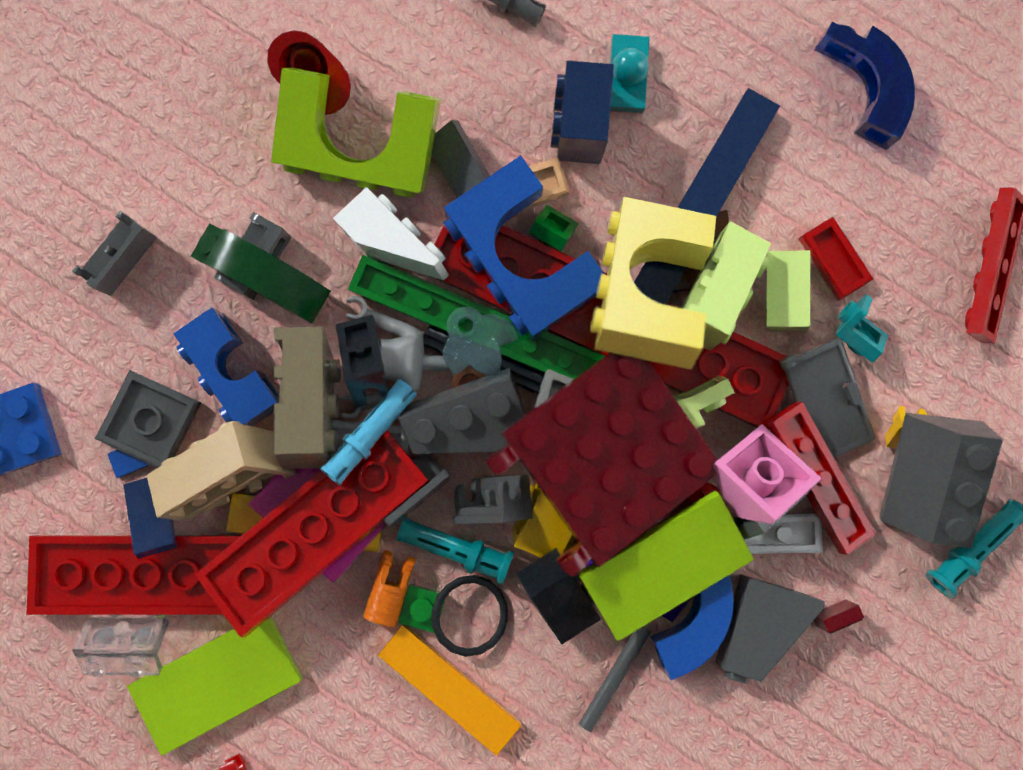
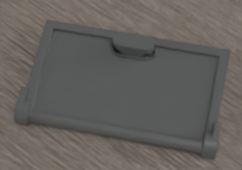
(818, 382)

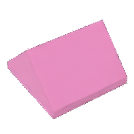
(762, 477)

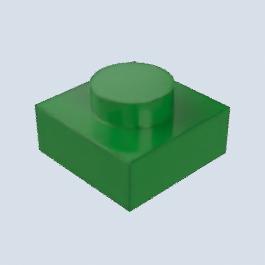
(553, 228)
(418, 607)

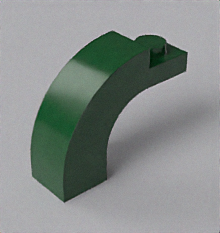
(261, 272)

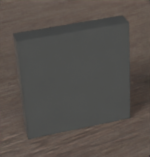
(147, 420)

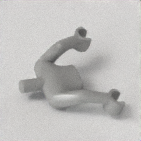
(401, 356)

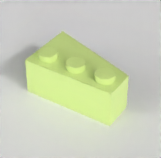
(726, 282)

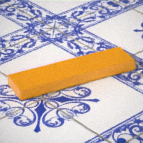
(450, 689)

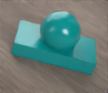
(630, 72)

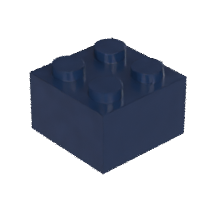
(582, 112)

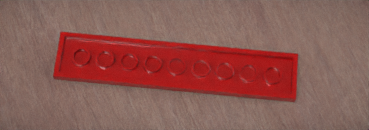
(748, 366)

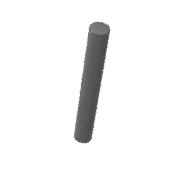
(614, 678)

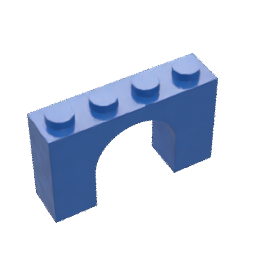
(477, 220)

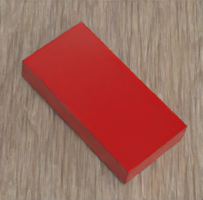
(835, 258)

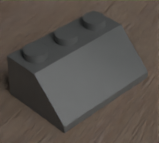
(940, 478)

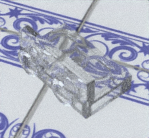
(120, 645)

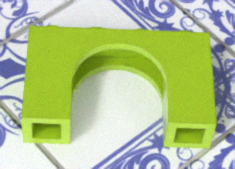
(304, 144)

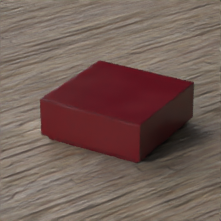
(839, 616)

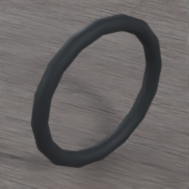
(436, 616)

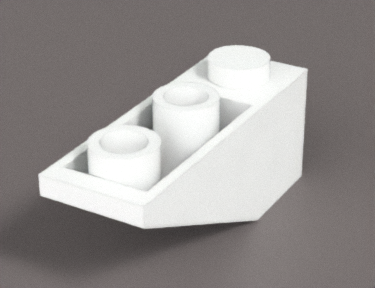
(385, 238)

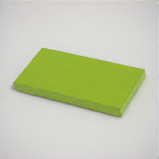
(667, 565)
(213, 685)

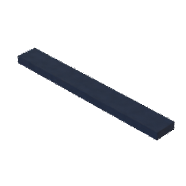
(714, 182)

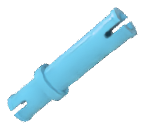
(368, 432)

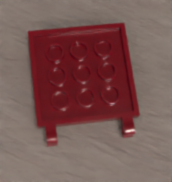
(609, 456)

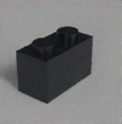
(558, 597)

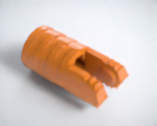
(388, 596)

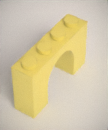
(628, 319)

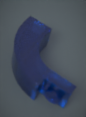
(884, 75)

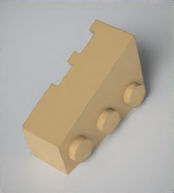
(213, 469)

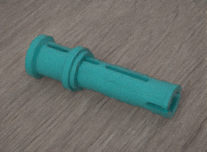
(472, 555)
(967, 561)

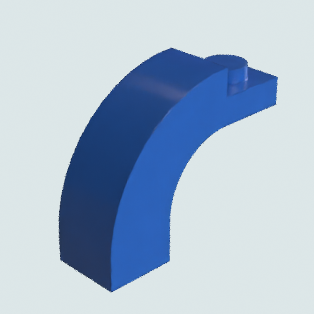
(699, 633)

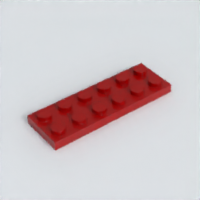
(308, 535)
(107, 579)

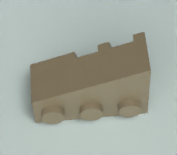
(305, 399)

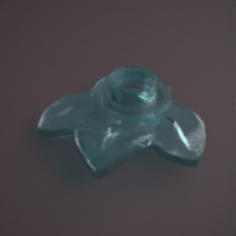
(480, 345)

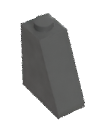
(763, 627)

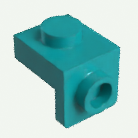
(860, 333)

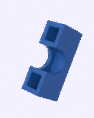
(208, 344)

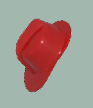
(306, 52)

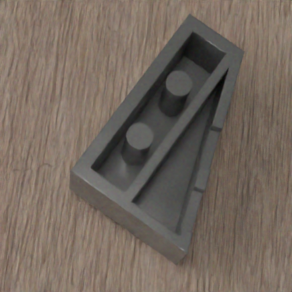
(464, 417)

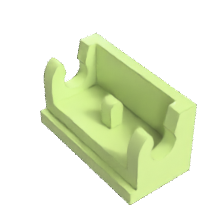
(788, 290)

